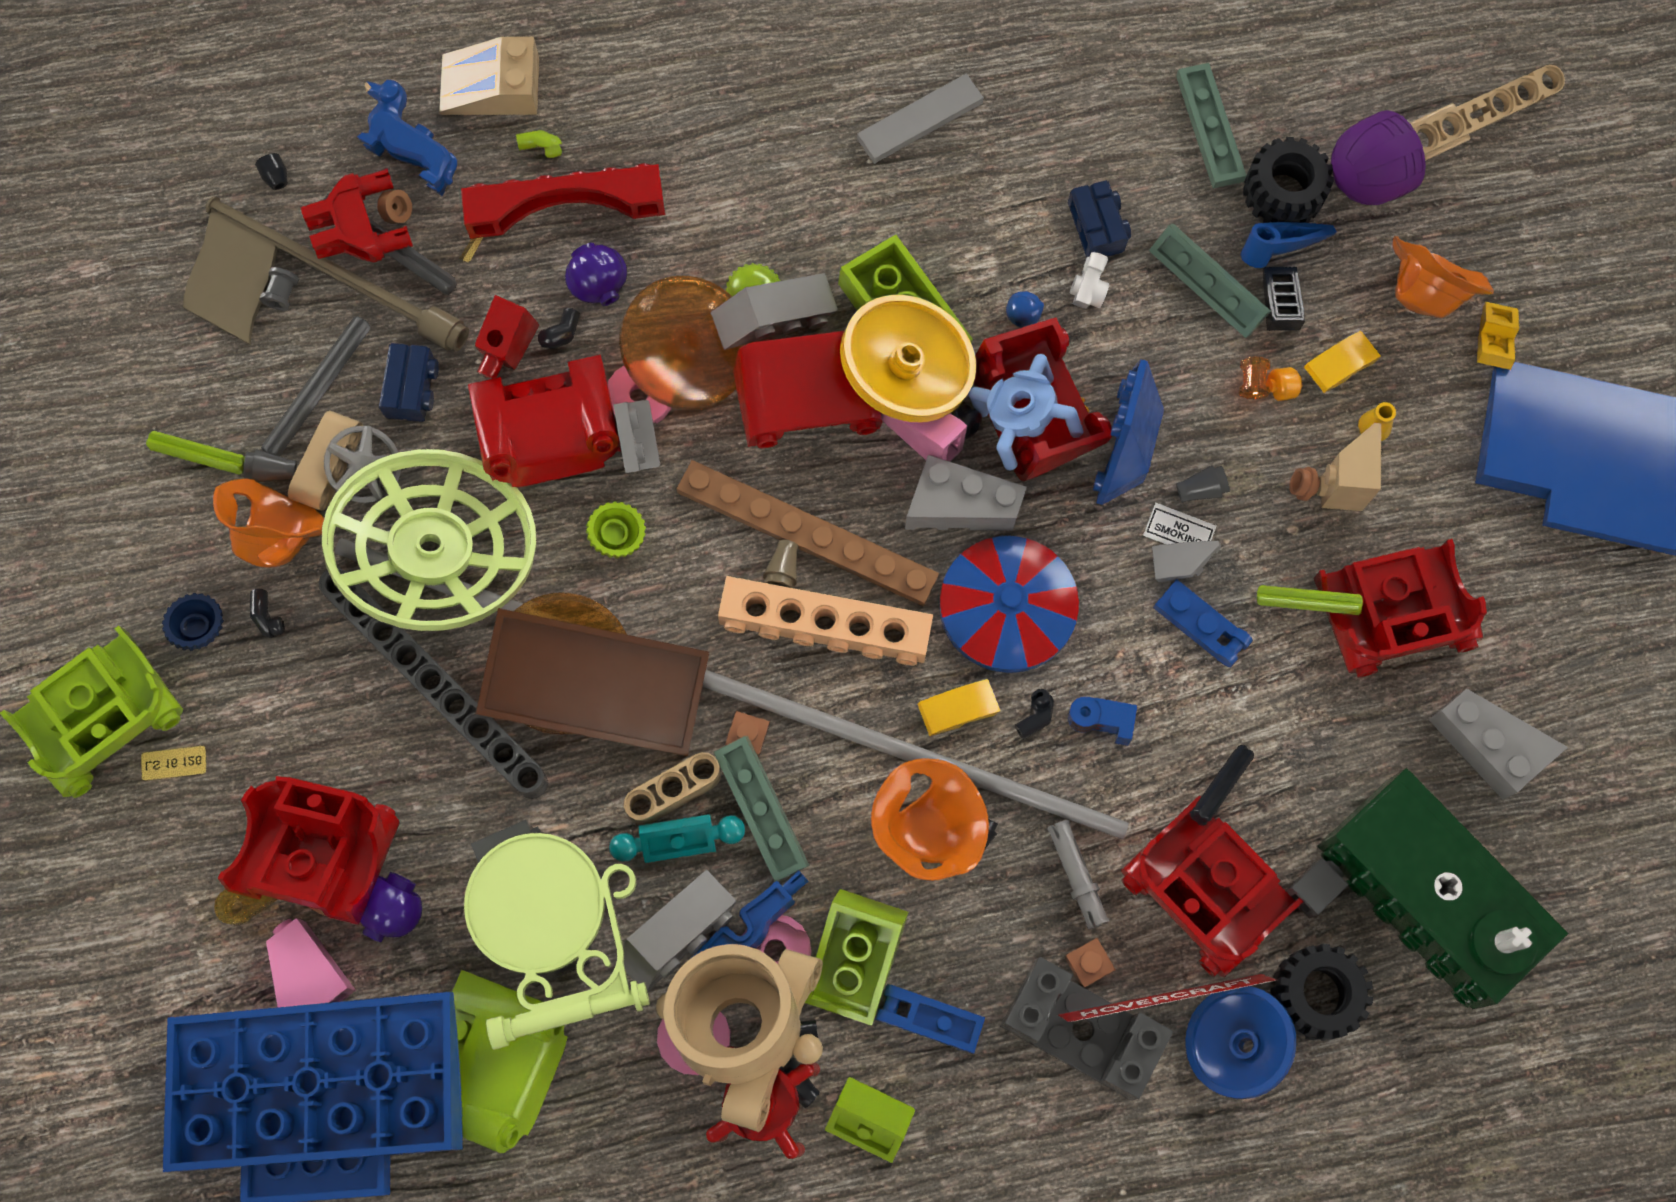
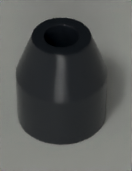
(272, 171)

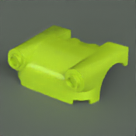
(92, 712)
(502, 1085)

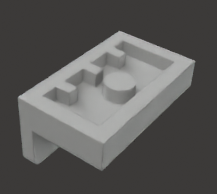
(637, 435)

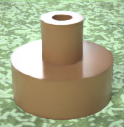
(394, 206)

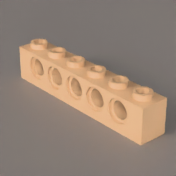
(742, 593)

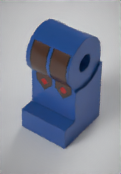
(1103, 716)

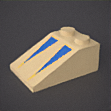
(491, 78)

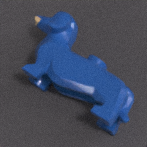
(404, 141)

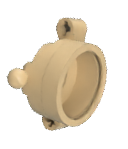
(751, 977)

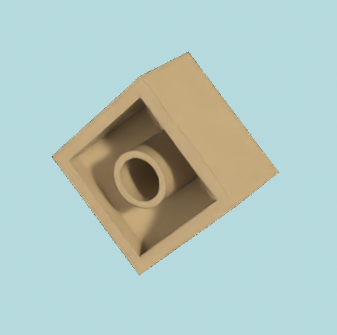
(1354, 473)

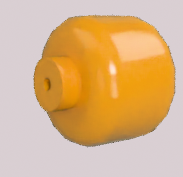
(1284, 383)

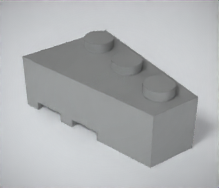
(774, 310)
(963, 498)
(1495, 742)
(677, 930)

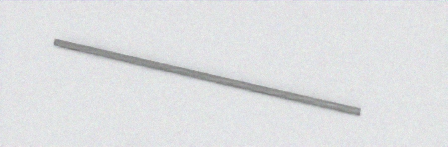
(841, 727)

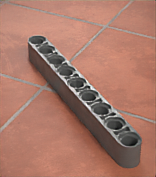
(441, 696)

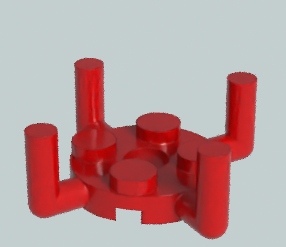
(782, 1113)

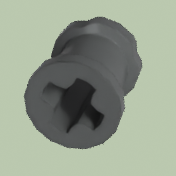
(279, 288)

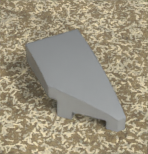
(1182, 559)

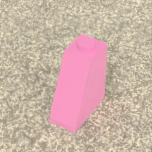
(936, 438)
(303, 967)

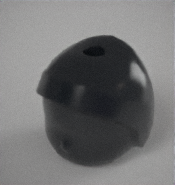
(970, 417)

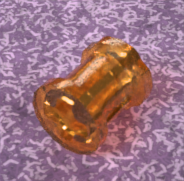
(1254, 378)

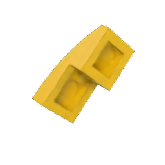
(1497, 334)
(1342, 361)
(958, 707)

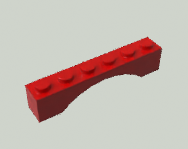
(497, 207)

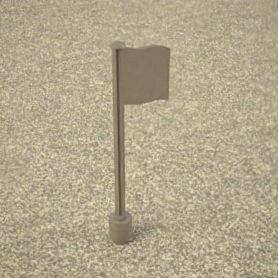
(235, 271)

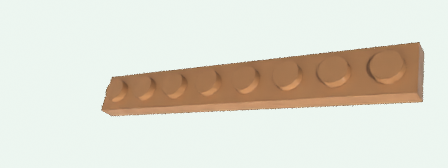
(808, 532)

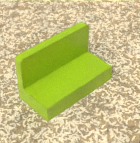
(870, 1119)

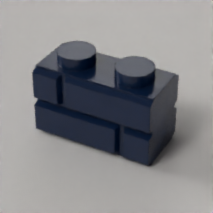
(1098, 219)
(408, 382)

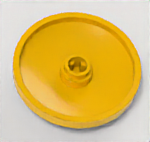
(908, 358)

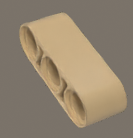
(310, 481)
(654, 789)

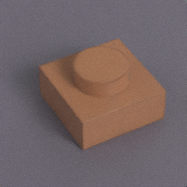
(749, 726)
(1089, 963)

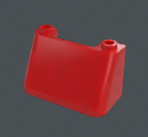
(1014, 352)
(797, 387)

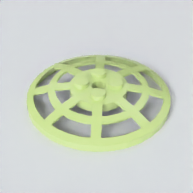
(427, 525)

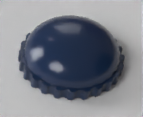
(192, 621)

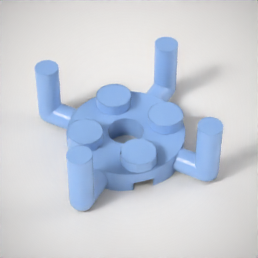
(1028, 420)

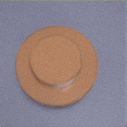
(1304, 483)

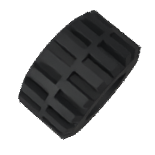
(1294, 160)
(1348, 979)

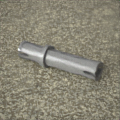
(1076, 870)

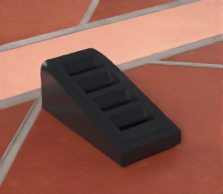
(1283, 321)

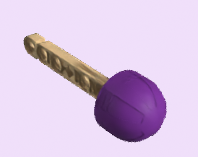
(1385, 156)

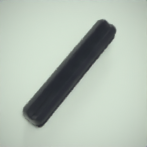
(1222, 785)

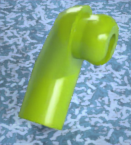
(540, 139)

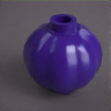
(596, 274)
(392, 908)

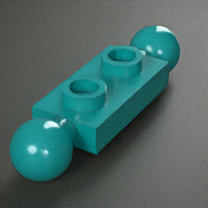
(677, 838)

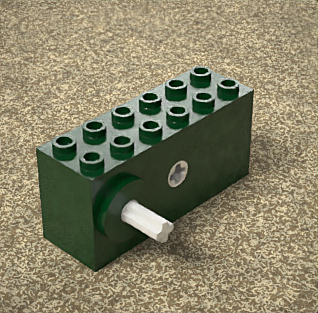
(1442, 891)

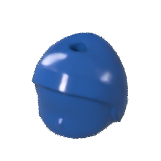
(1024, 309)

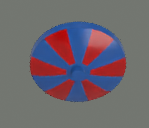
(1008, 604)

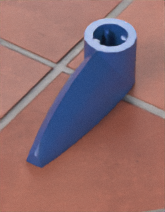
(1281, 238)

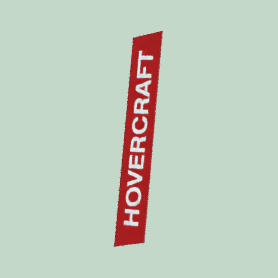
(1165, 997)

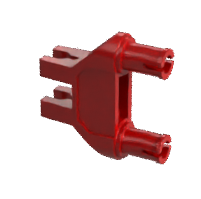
(352, 227)

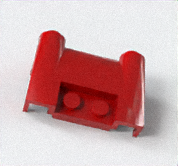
(546, 424)
(1408, 607)
(311, 847)
(1211, 888)

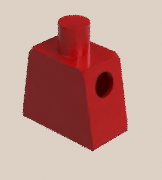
(504, 336)

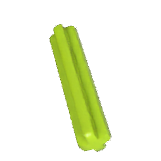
(195, 452)
(1309, 600)

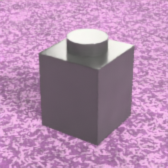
(1317, 887)

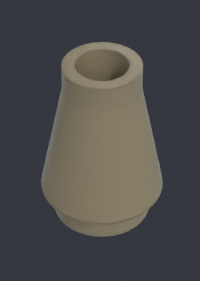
(783, 565)

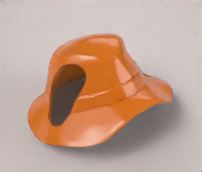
(1430, 282)
(275, 527)
(940, 827)

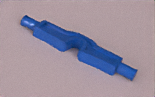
(760, 914)

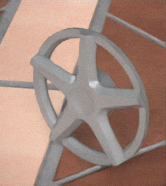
(358, 460)

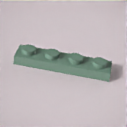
(1211, 125)
(1209, 280)
(761, 808)

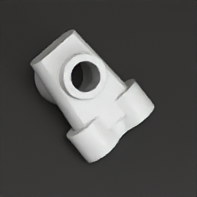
(1088, 287)

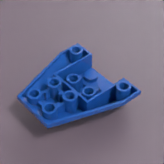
(1135, 433)

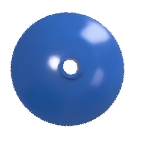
(1222, 1028)

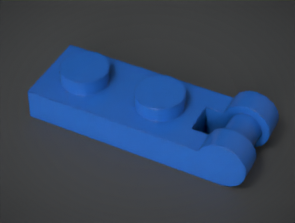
(1202, 623)
(932, 1019)

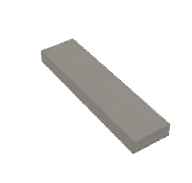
(920, 118)

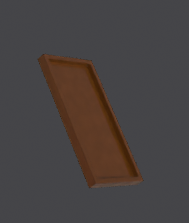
(592, 682)

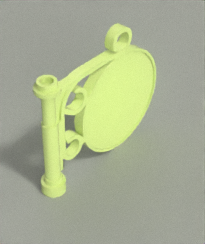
(538, 909)

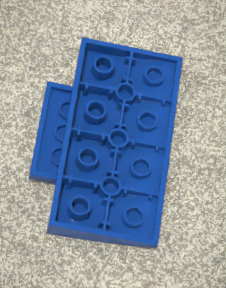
(1588, 449)
(313, 1094)

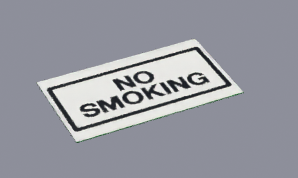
(1176, 527)

